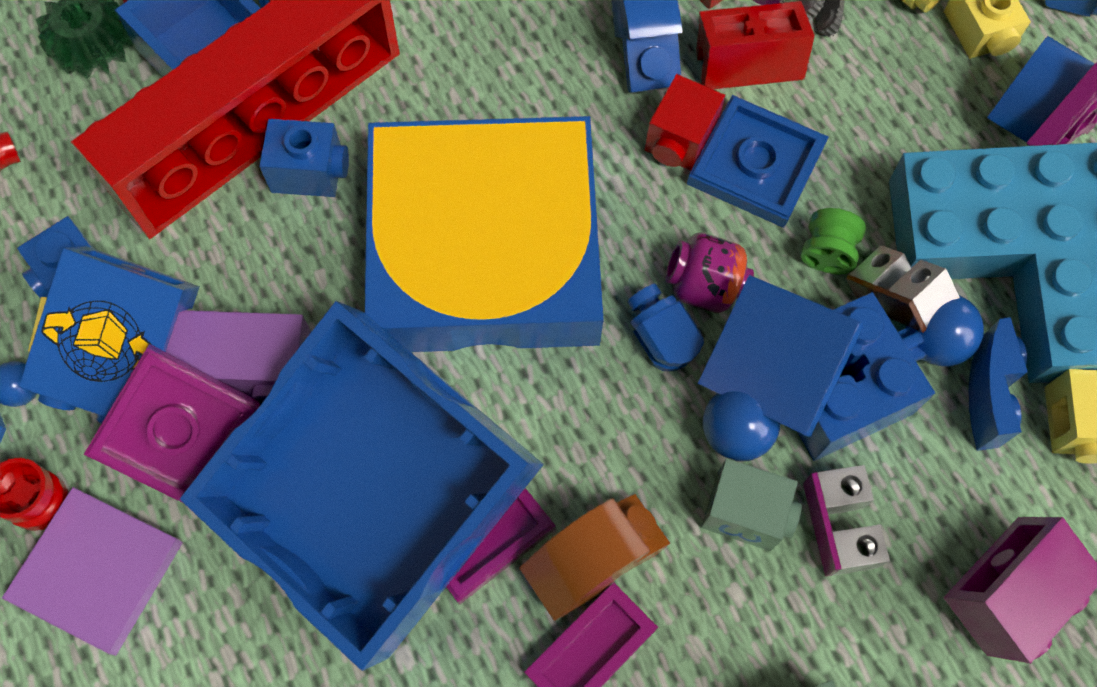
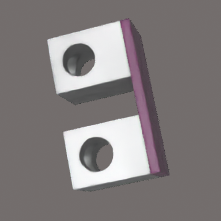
(839, 548)

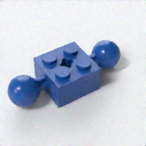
(877, 386)

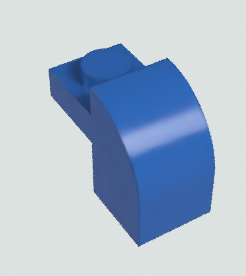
(649, 41)
(1039, 88)

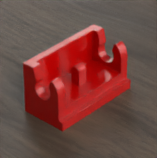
(754, 45)

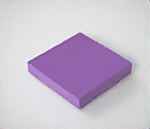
(93, 571)

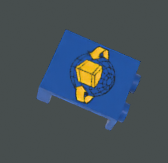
(98, 328)

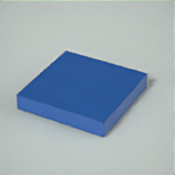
(757, 161)
(781, 353)

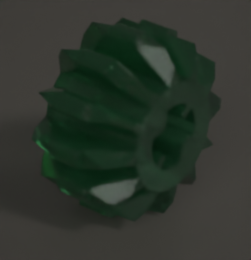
(83, 35)

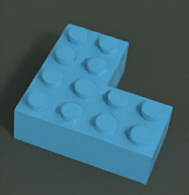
(1014, 216)

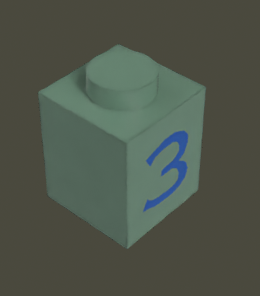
(752, 505)

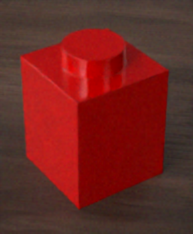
(683, 122)

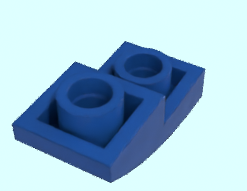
(994, 368)

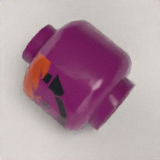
(707, 272)

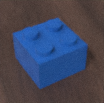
(175, 29)

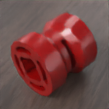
(19, 485)

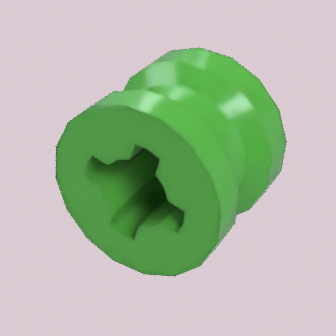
(833, 241)

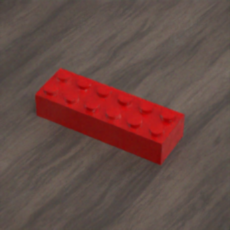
(213, 110)

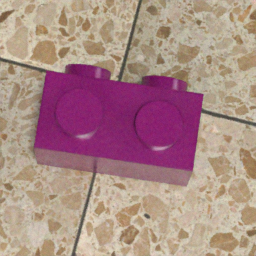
(1025, 588)

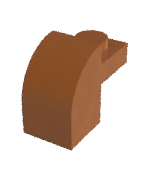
(593, 554)

